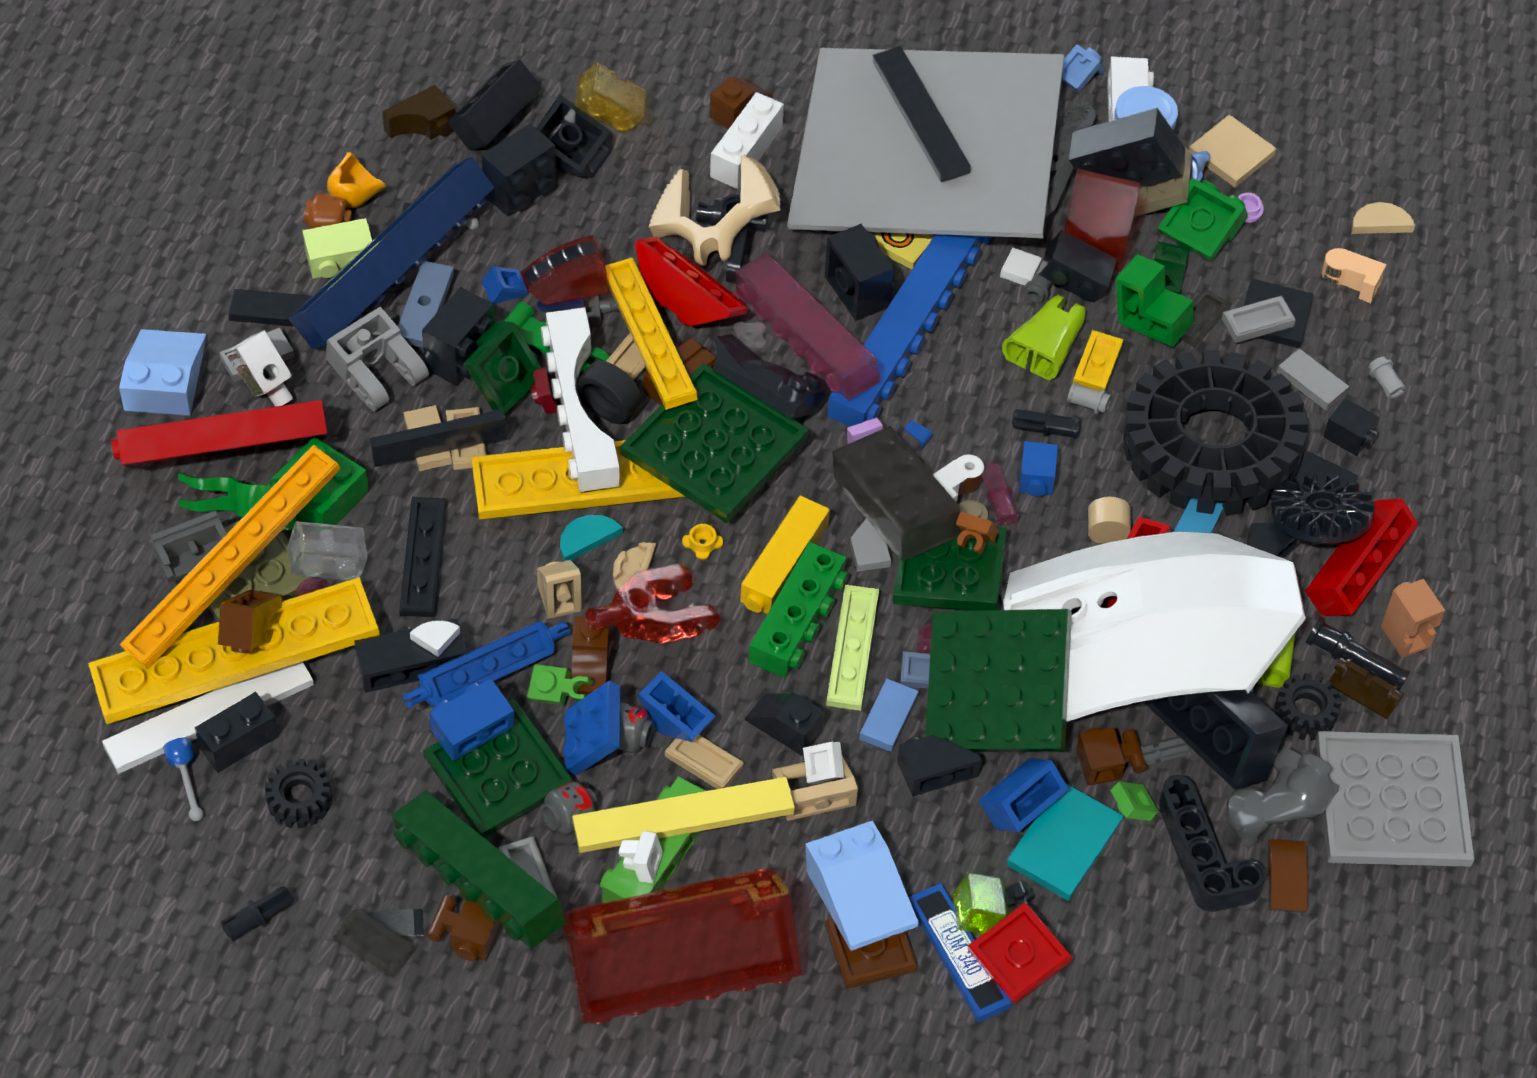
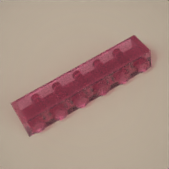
(807, 327)

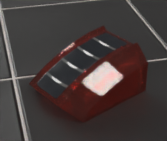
(567, 272)

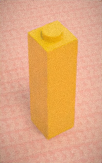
(765, 580)

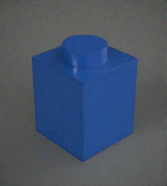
(1038, 468)

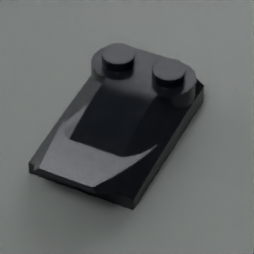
(773, 384)

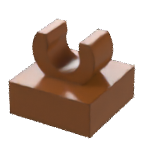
(975, 528)

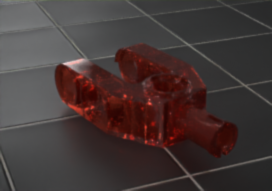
(638, 616)

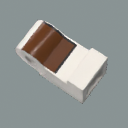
(961, 475)

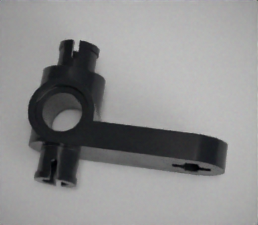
(714, 213)

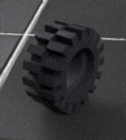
(1311, 690)
(302, 811)

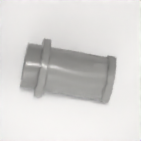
(1382, 371)
(1089, 398)

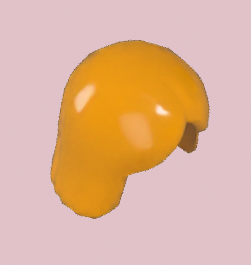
(353, 182)

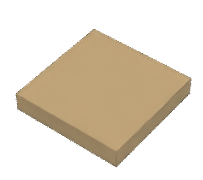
(1233, 150)

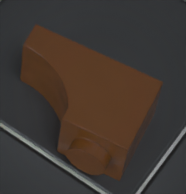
(247, 619)
(589, 654)

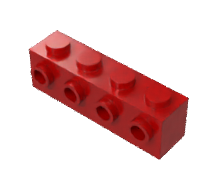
(1360, 562)

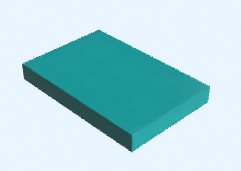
(1065, 842)

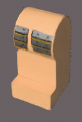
(1354, 272)

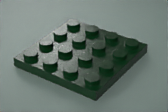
(715, 446)
(1000, 679)

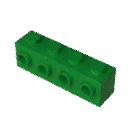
(797, 610)

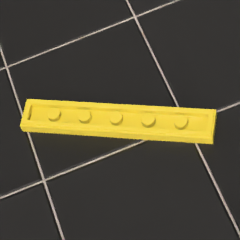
(684, 814)

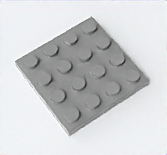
(1396, 799)

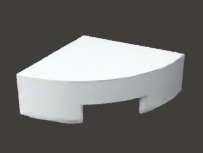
(435, 635)

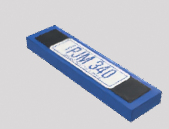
(938, 920)

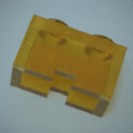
(610, 99)

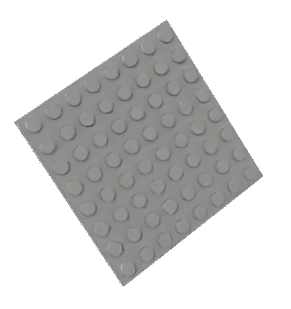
(870, 170)

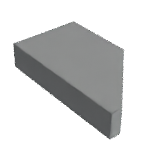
(869, 548)

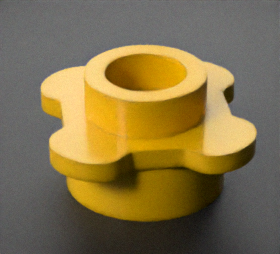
(699, 533)

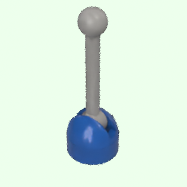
(179, 754)

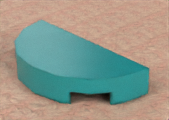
(587, 534)

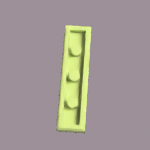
(852, 647)

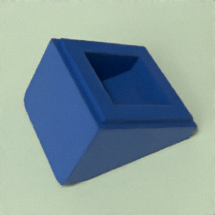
(503, 284)

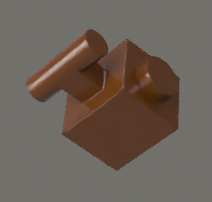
(1103, 756)
(470, 930)

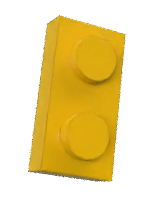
(1098, 361)

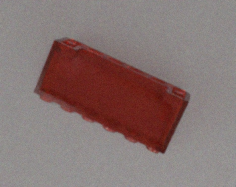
(681, 945)

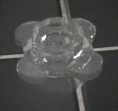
(752, 342)

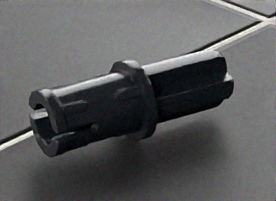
(1045, 423)
(256, 913)

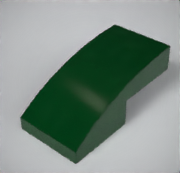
(1174, 260)

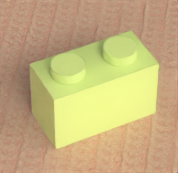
(334, 246)

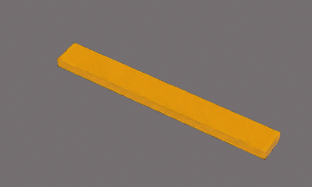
(230, 557)

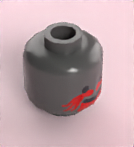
(635, 728)

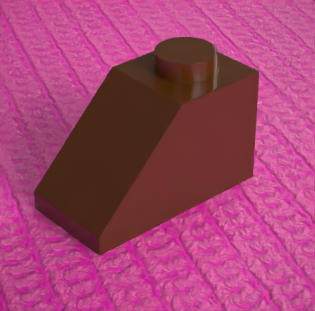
(731, 98)

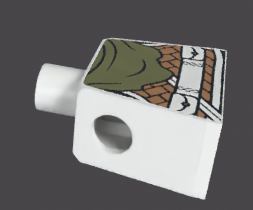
(258, 354)

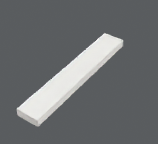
(148, 738)

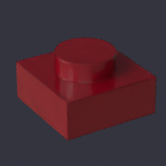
(543, 392)

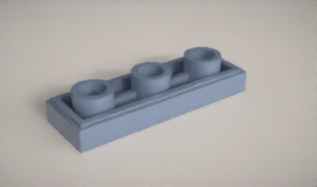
(424, 300)

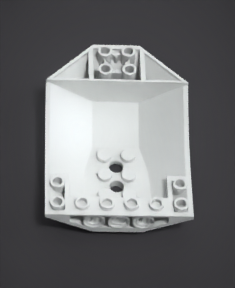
(1184, 621)

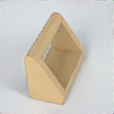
(819, 797)

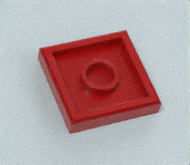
(1019, 953)

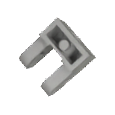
(365, 345)

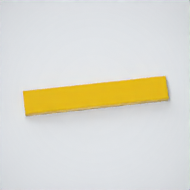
(650, 334)

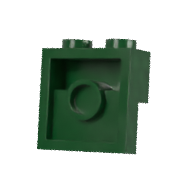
(503, 365)

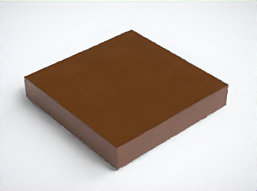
(872, 962)

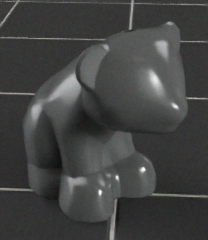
(1297, 793)

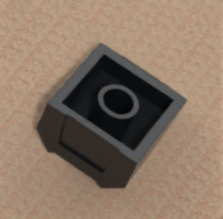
(578, 138)

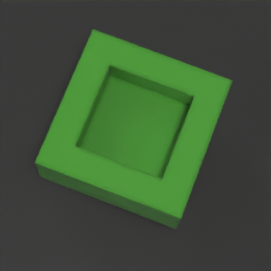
(1134, 801)

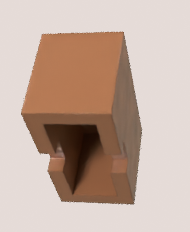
(1412, 617)

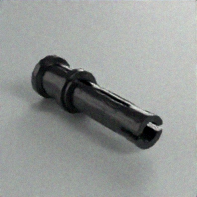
(1343, 646)

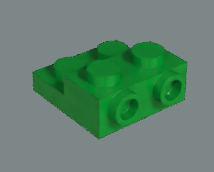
(1204, 220)

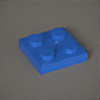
(592, 728)

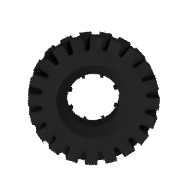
(1208, 472)

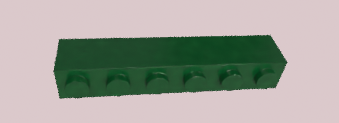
(478, 870)

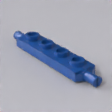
(486, 662)

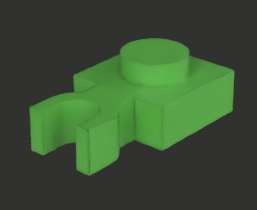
(553, 684)

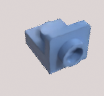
(1080, 67)

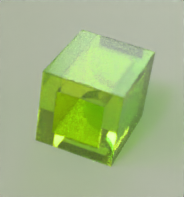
(978, 903)

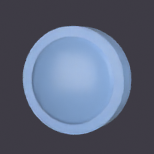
(1143, 99)

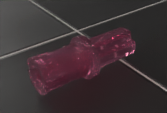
(999, 494)

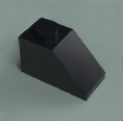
(788, 720)
(935, 764)

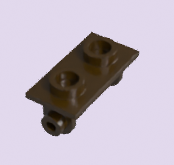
(1365, 688)

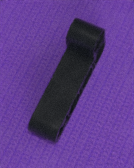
(1202, 843)

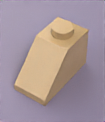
(560, 588)

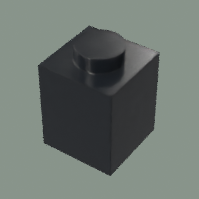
(1352, 427)

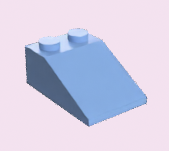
(162, 372)
(860, 885)

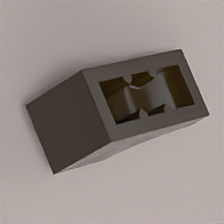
(420, 114)

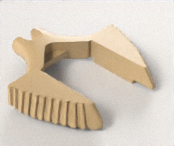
(672, 213)

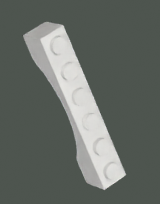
(592, 451)

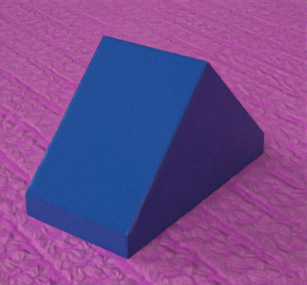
(674, 709)

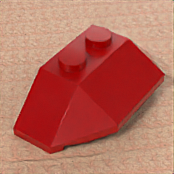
(683, 285)

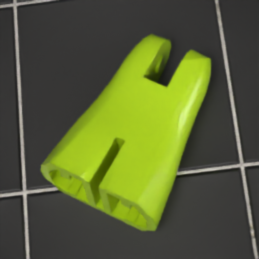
(1045, 338)

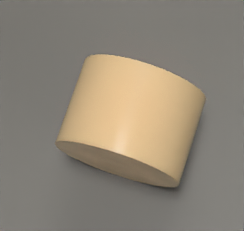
(1109, 520)

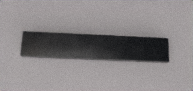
(921, 114)

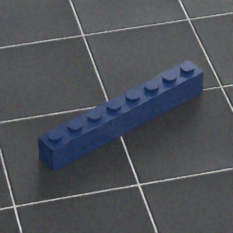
(393, 253)

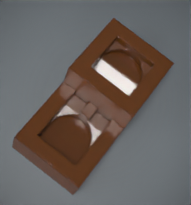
(1287, 875)

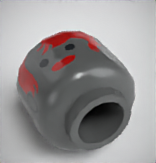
(564, 802)

